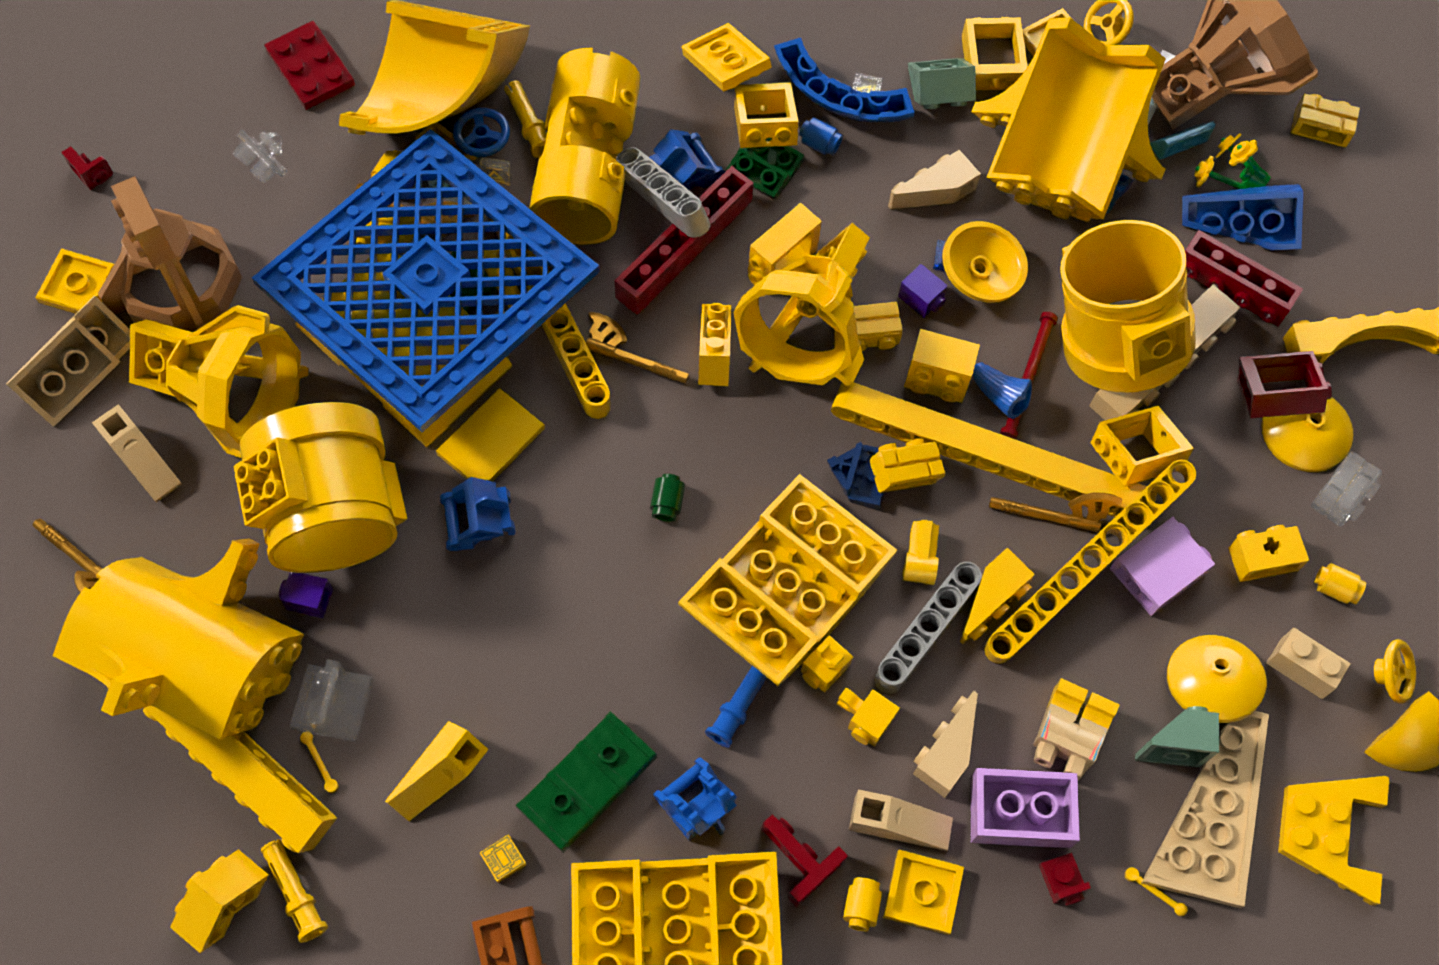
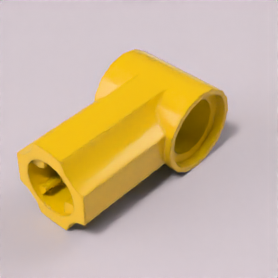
(921, 559)

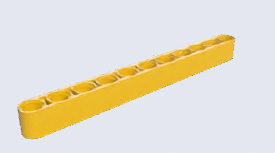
(981, 447)

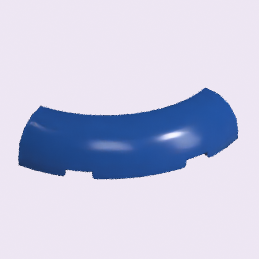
(839, 97)

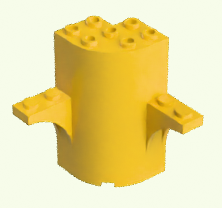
(1075, 122)
(181, 642)

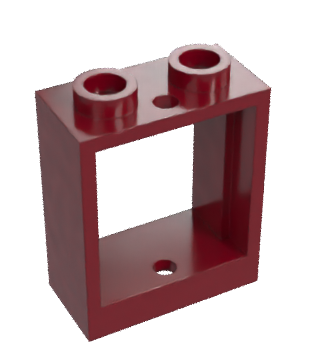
(1283, 367)

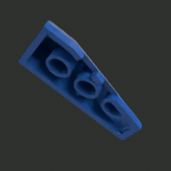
(1253, 215)

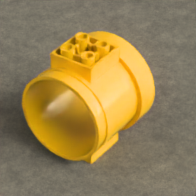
(1132, 343)
(319, 487)

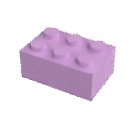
(1024, 808)

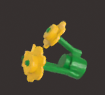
(1242, 153)

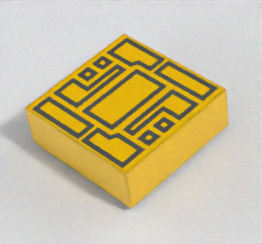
(503, 858)

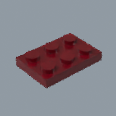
(309, 65)

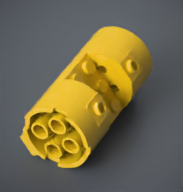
(586, 123)

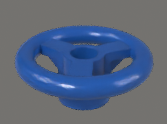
(482, 137)

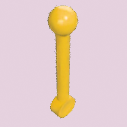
(330, 785)
(1132, 875)

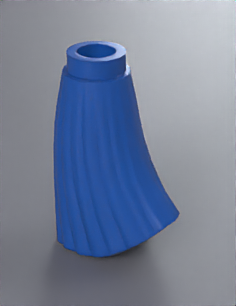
(1006, 392)

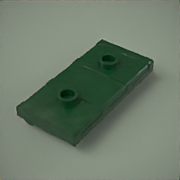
(586, 782)

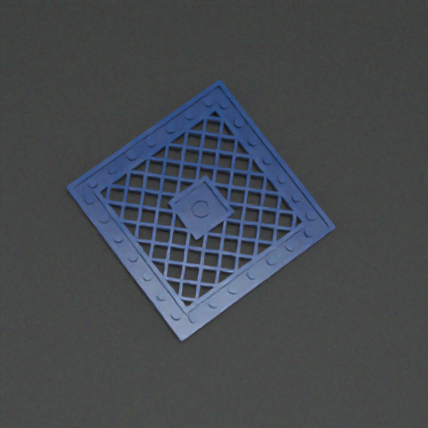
(426, 278)

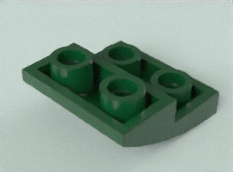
(768, 167)

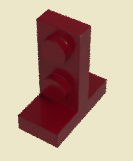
(802, 857)

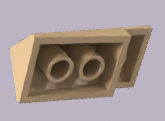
(72, 362)

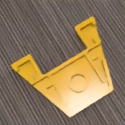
(1318, 830)

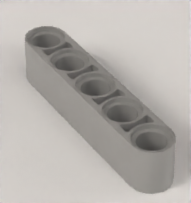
(664, 192)
(919, 638)

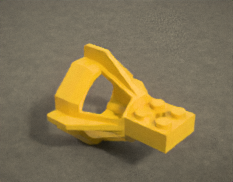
(817, 287)
(202, 365)

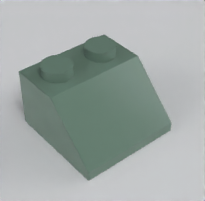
(943, 82)
(1185, 741)

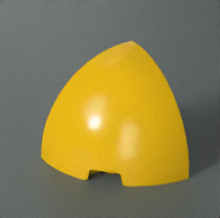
(1412, 740)

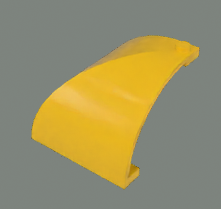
(435, 67)

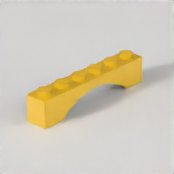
(1331, 334)

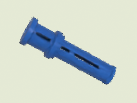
(733, 712)

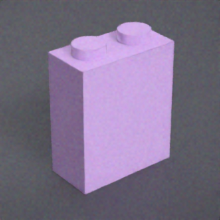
(1162, 565)

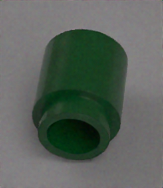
(667, 497)

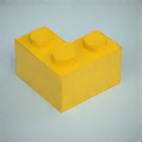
(215, 898)

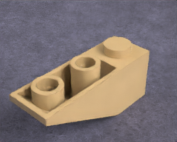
(941, 184)
(137, 453)
(950, 754)
(899, 820)

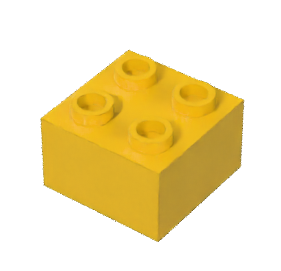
(941, 366)

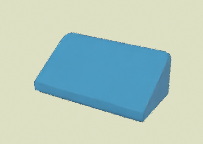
(1182, 140)

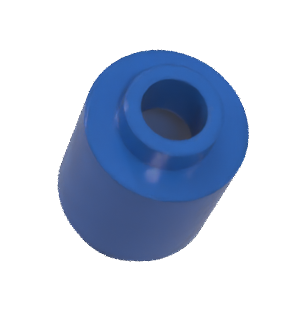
(820, 136)

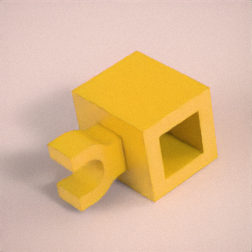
(826, 664)
(870, 716)

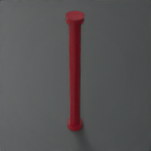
(1047, 321)

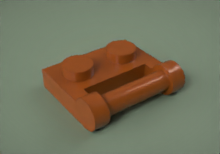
(495, 939)

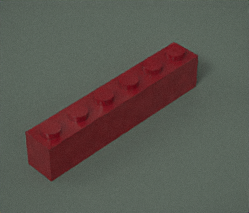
(675, 249)

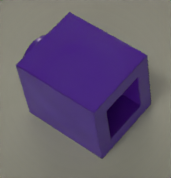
(923, 291)
(305, 594)

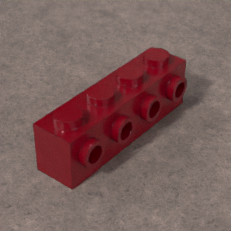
(1240, 278)

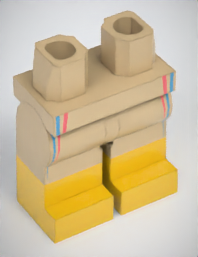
(1072, 741)

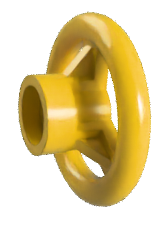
(1120, 26)
(1393, 671)

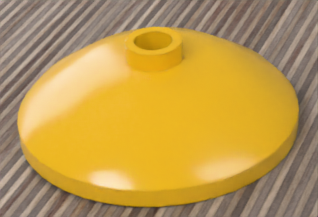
(992, 252)
(1310, 445)
(1198, 682)

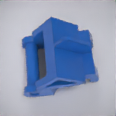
(677, 158)
(486, 513)
(705, 808)

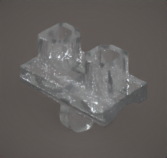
(251, 148)

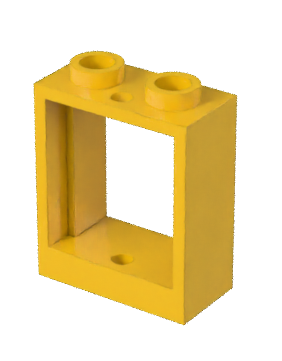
(995, 28)
(766, 99)
(784, 243)
(1153, 425)

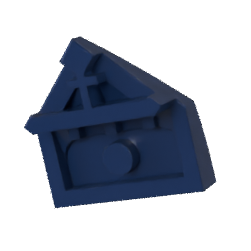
(856, 476)

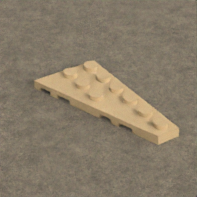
(1214, 830)

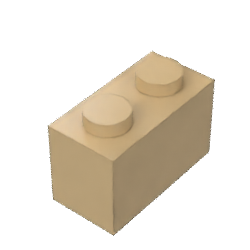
(1308, 663)

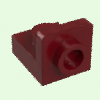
(89, 172)
(1064, 879)

